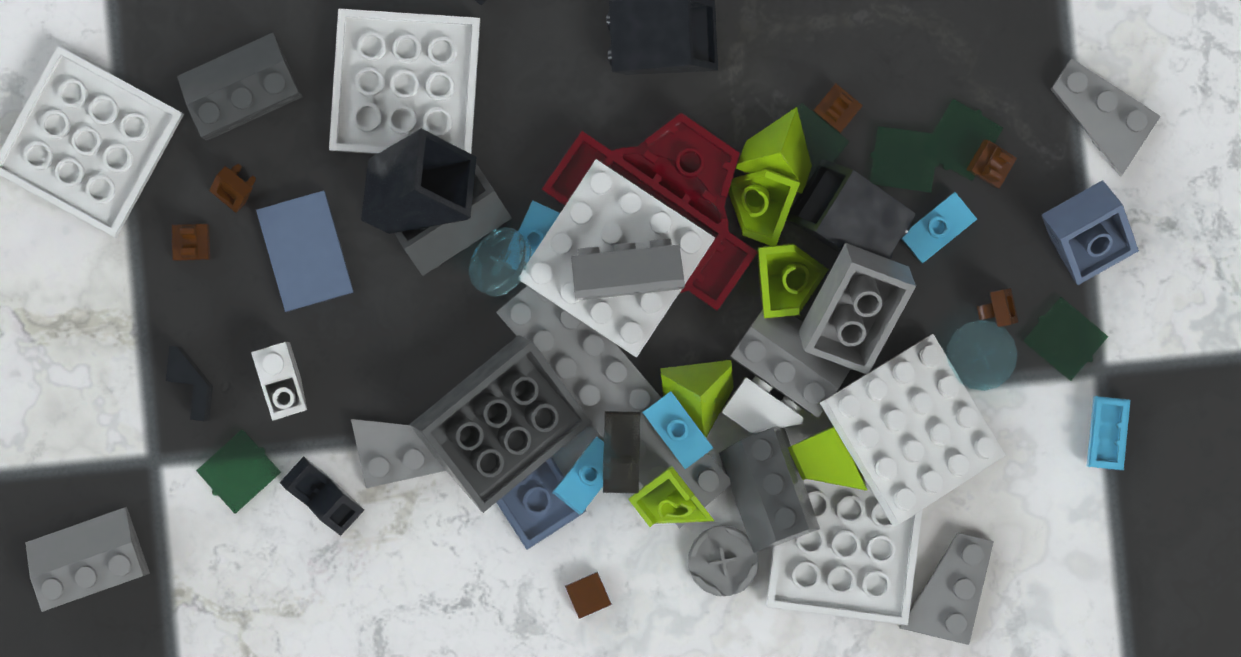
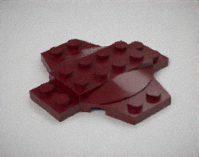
(684, 171)

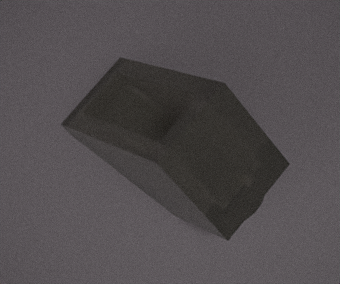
(621, 452)

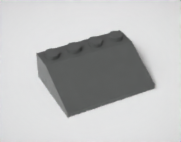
(501, 422)

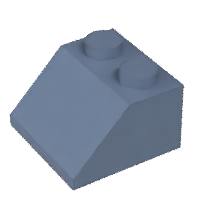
(1090, 232)

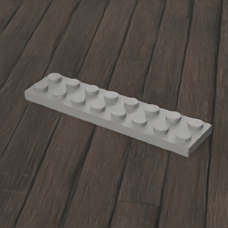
(604, 381)

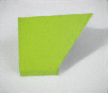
(779, 149)
(763, 203)
(787, 279)
(700, 389)
(826, 460)
(668, 501)

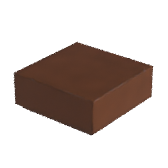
(588, 595)

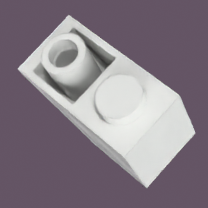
(280, 380)
(758, 410)

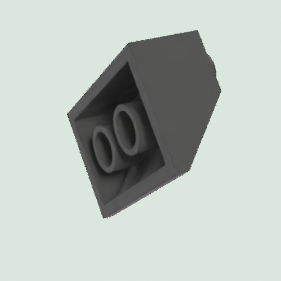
(238, 87)
(436, 244)
(768, 489)

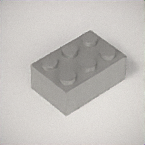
(856, 308)

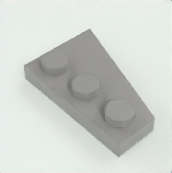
(1106, 113)
(391, 453)
(953, 592)

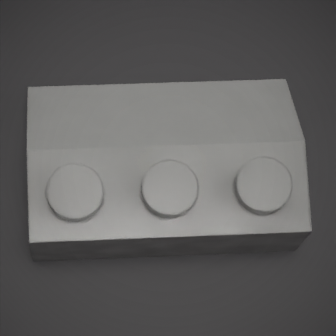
(627, 270)
(777, 357)
(85, 559)

